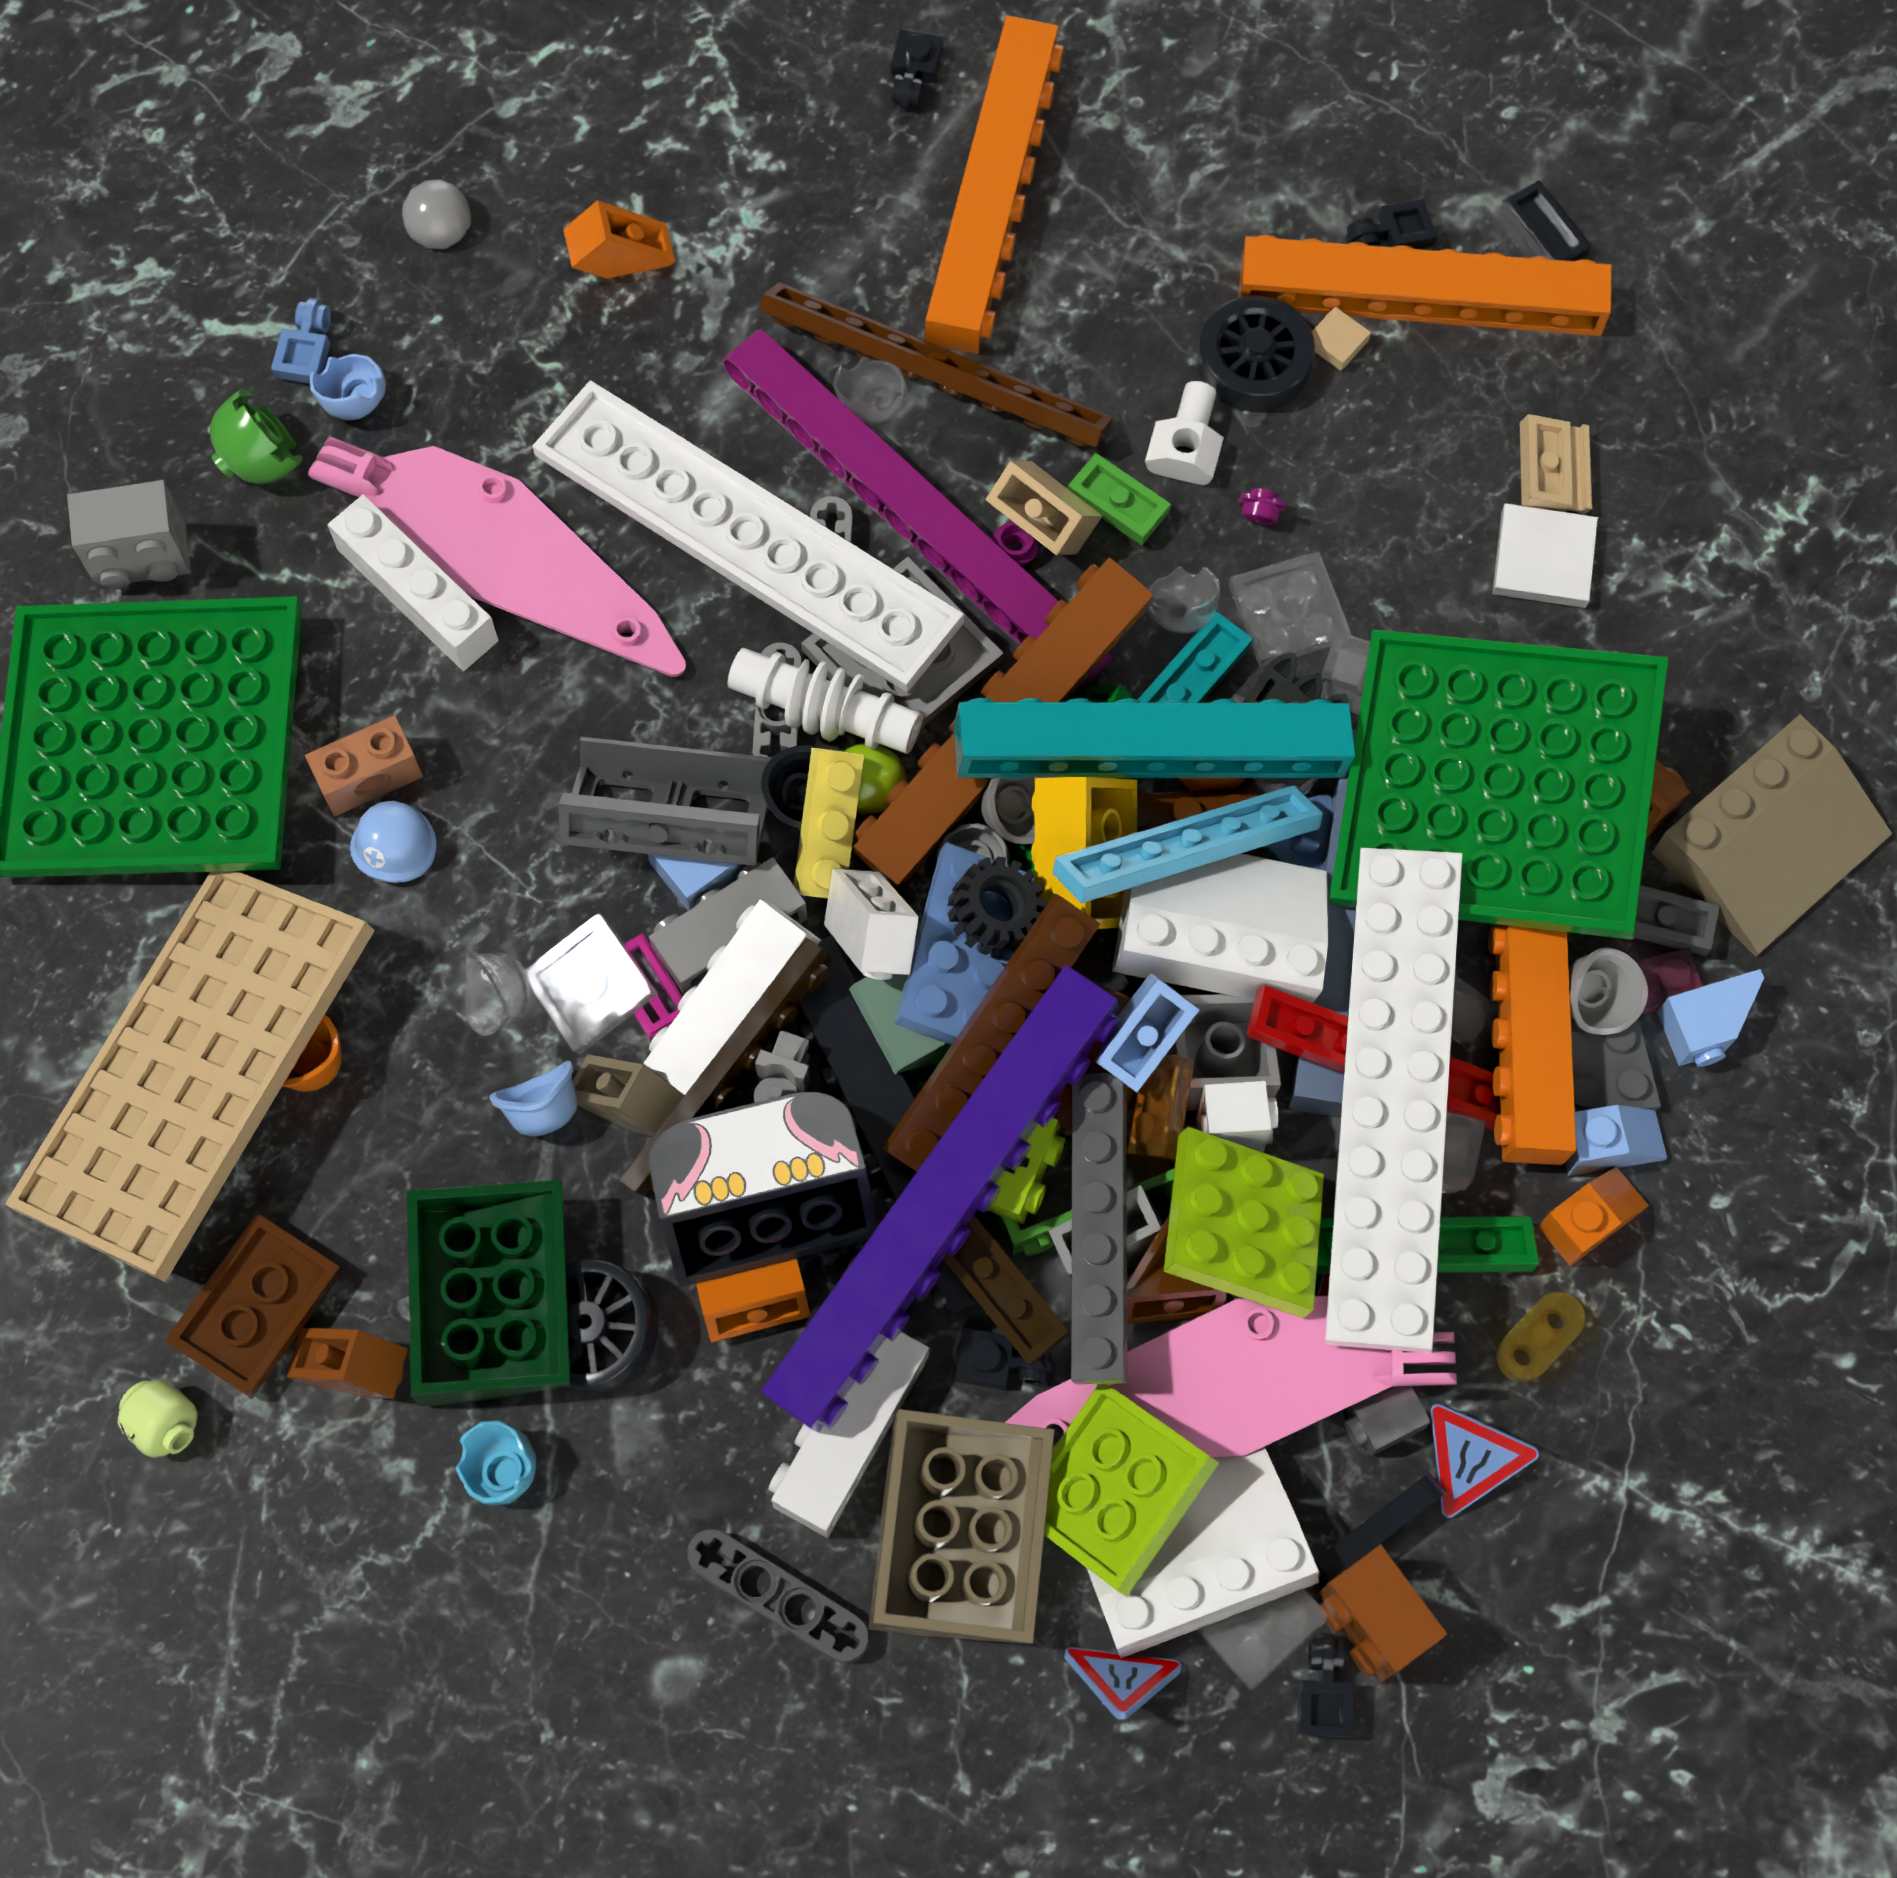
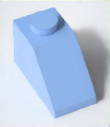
(1709, 1018)
(1146, 1032)
(1615, 1138)

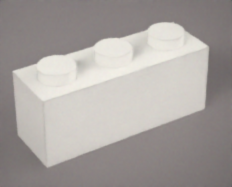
(871, 923)

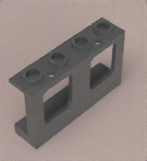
(668, 822)

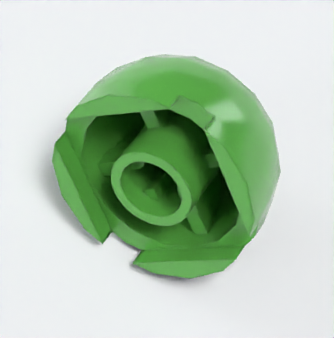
(251, 441)

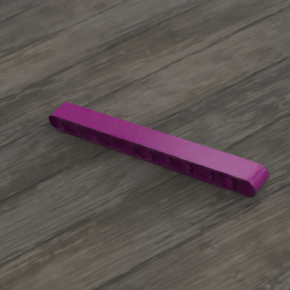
(893, 489)

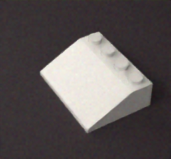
(1229, 928)
(1222, 1558)

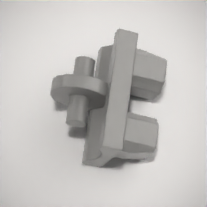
(784, 1069)

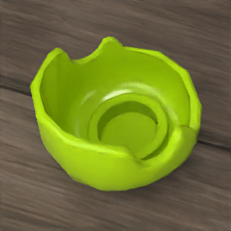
(880, 774)

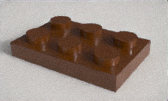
(254, 1305)

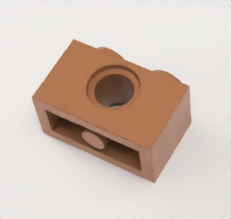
(364, 766)

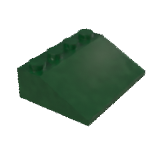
(487, 1291)

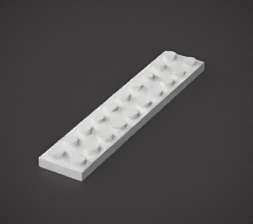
(749, 536)
(1394, 1101)

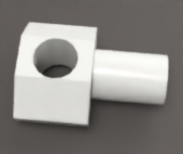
(1188, 430)

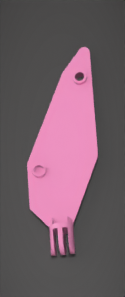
(502, 546)
(1246, 1378)

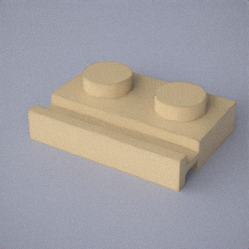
(1555, 465)

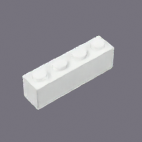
(413, 582)
(726, 994)
(836, 1458)

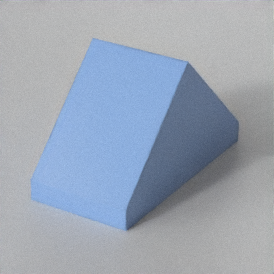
(693, 877)

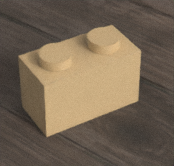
(1043, 507)

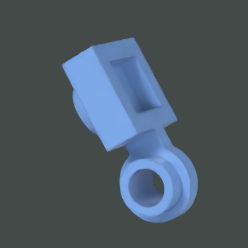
(303, 350)

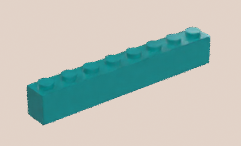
(1153, 739)

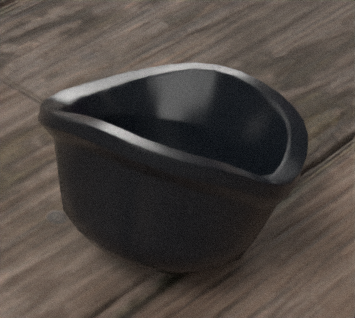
(786, 784)

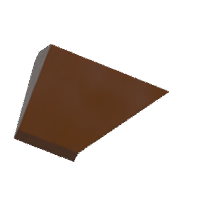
(1163, 1296)

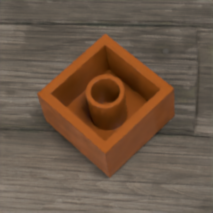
(1379, 1615)

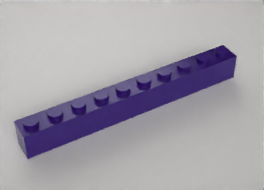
(942, 1200)

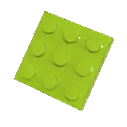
(1244, 1222)
(1120, 1487)

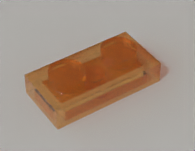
(1161, 1109)

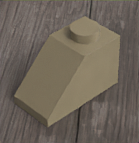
(625, 1094)

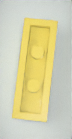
(827, 819)

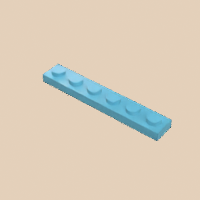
(1186, 844)

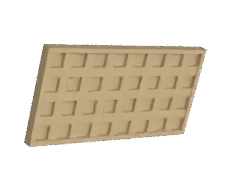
(190, 1070)

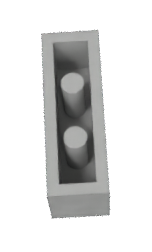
(690, 940)

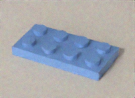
(945, 973)

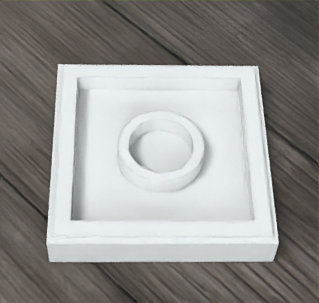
(1545, 555)

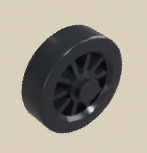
(1256, 353)
(595, 1324)

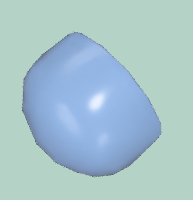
(349, 386)

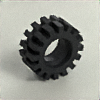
(1010, 885)

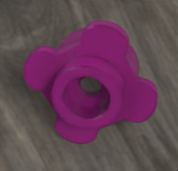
(1261, 506)

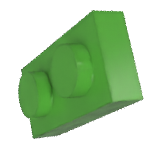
(1120, 499)

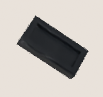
(1544, 224)

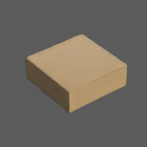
(1339, 338)

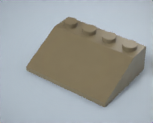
(1774, 835)
(961, 1528)

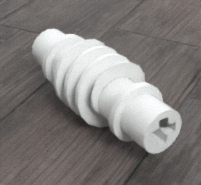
(824, 703)

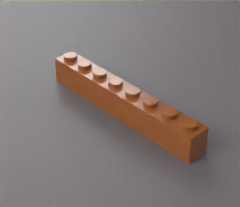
(1045, 669)

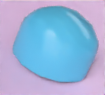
(496, 1463)

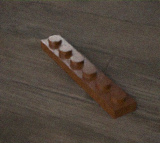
(1050, 945)

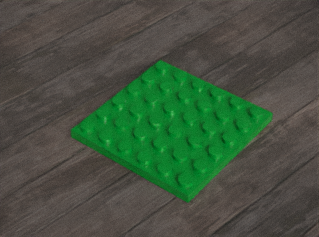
(148, 737)
(1517, 762)

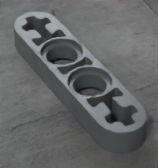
(774, 1601)

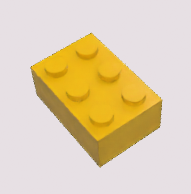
(1076, 816)

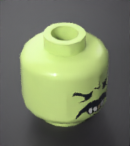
(157, 1418)

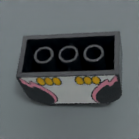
(760, 1186)

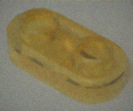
(1540, 1339)

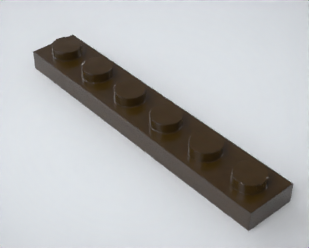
(717, 1083)

